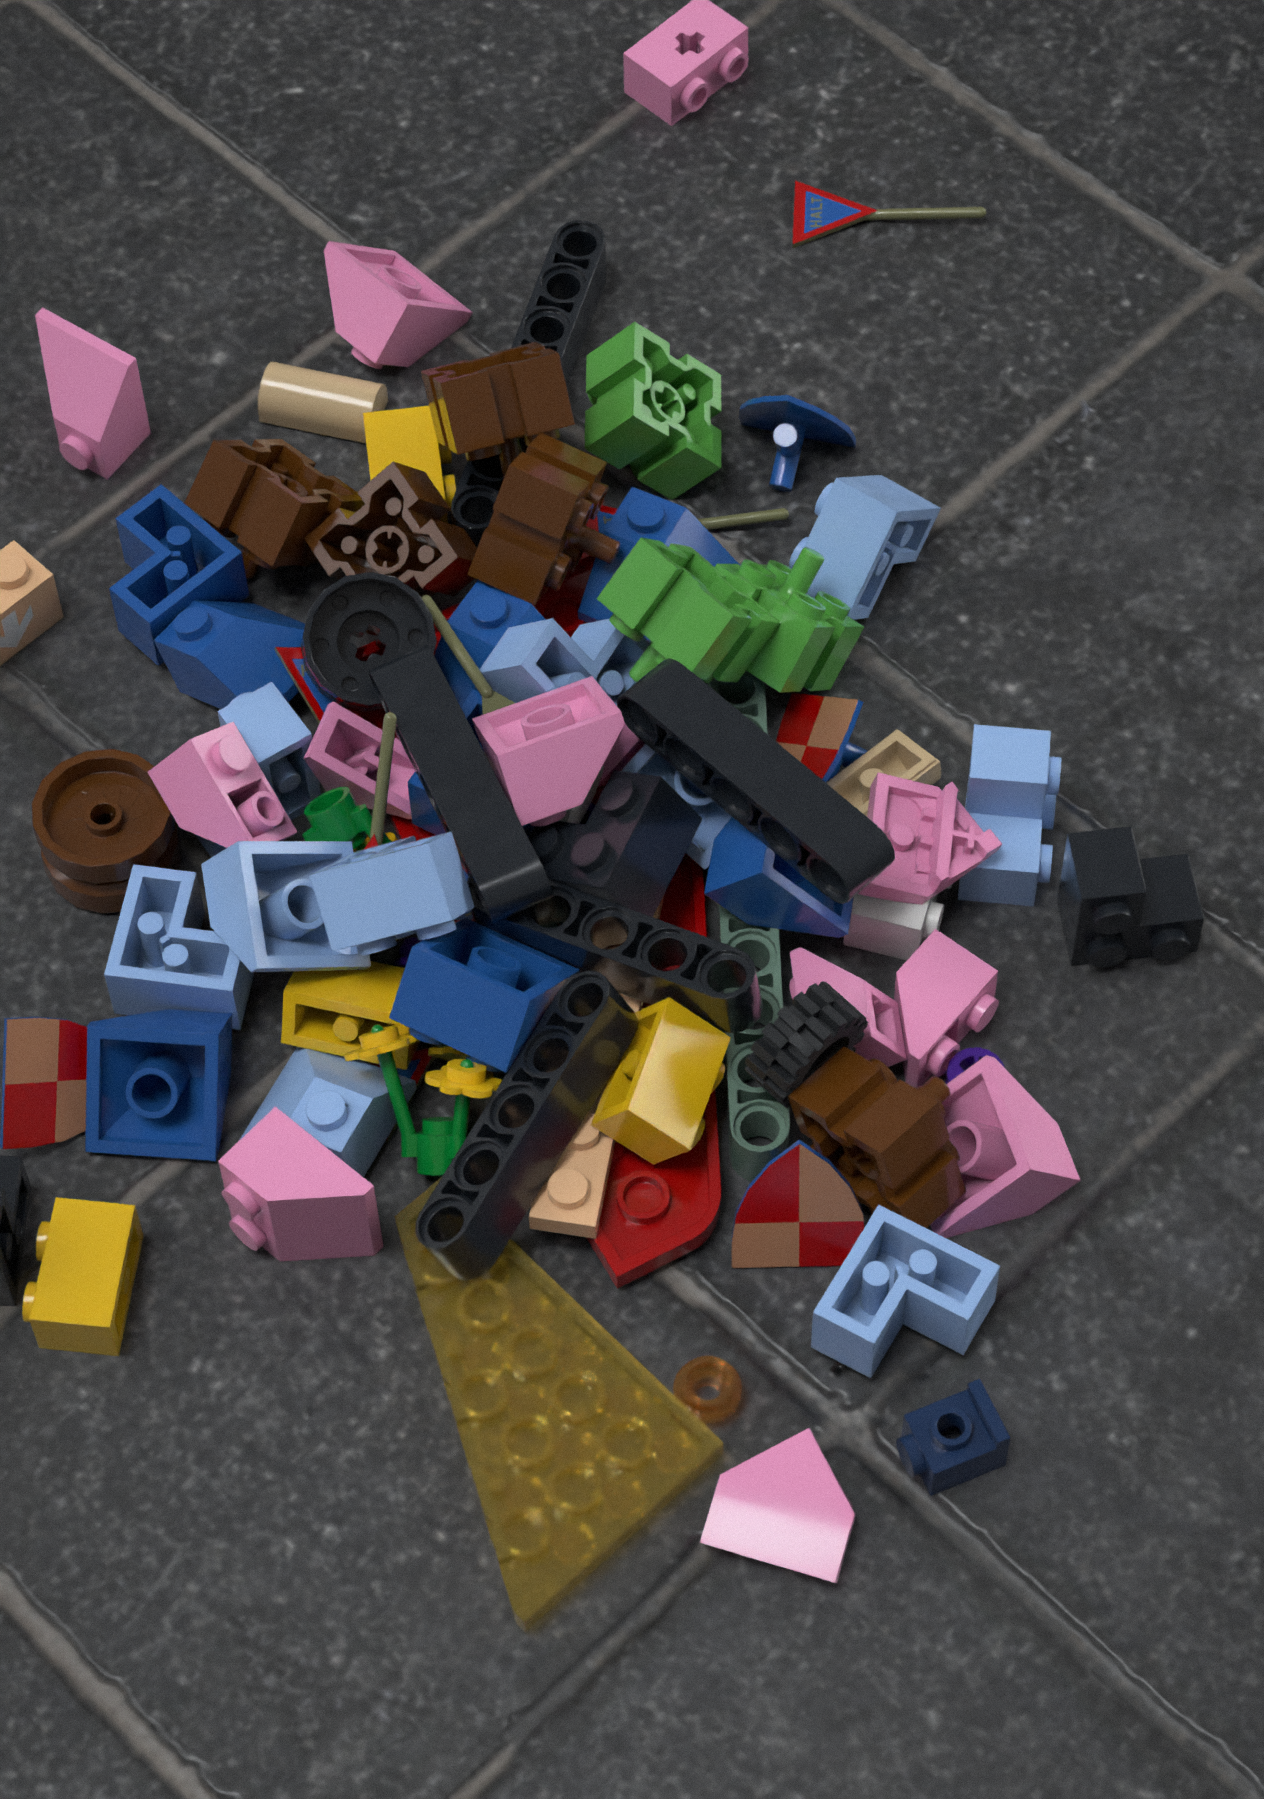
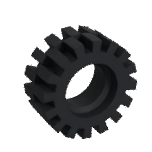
(804, 1040)

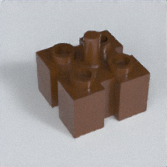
(497, 399)
(268, 499)
(542, 521)
(397, 535)
(882, 1135)

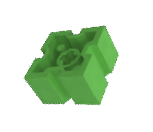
(652, 411)
(685, 612)
(813, 632)

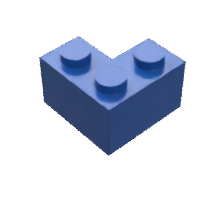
(173, 562)

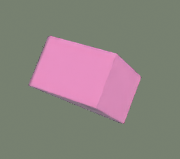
(347, 755)

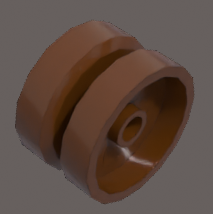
(96, 822)

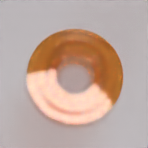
(712, 1372)

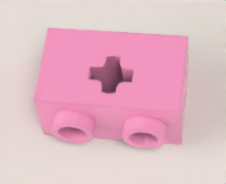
(686, 60)

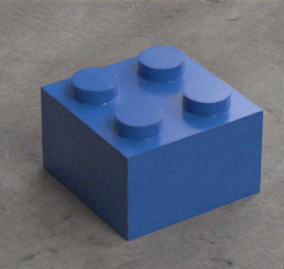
(477, 993)

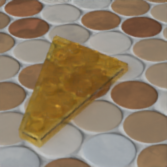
(553, 1419)

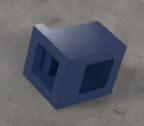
(947, 1461)

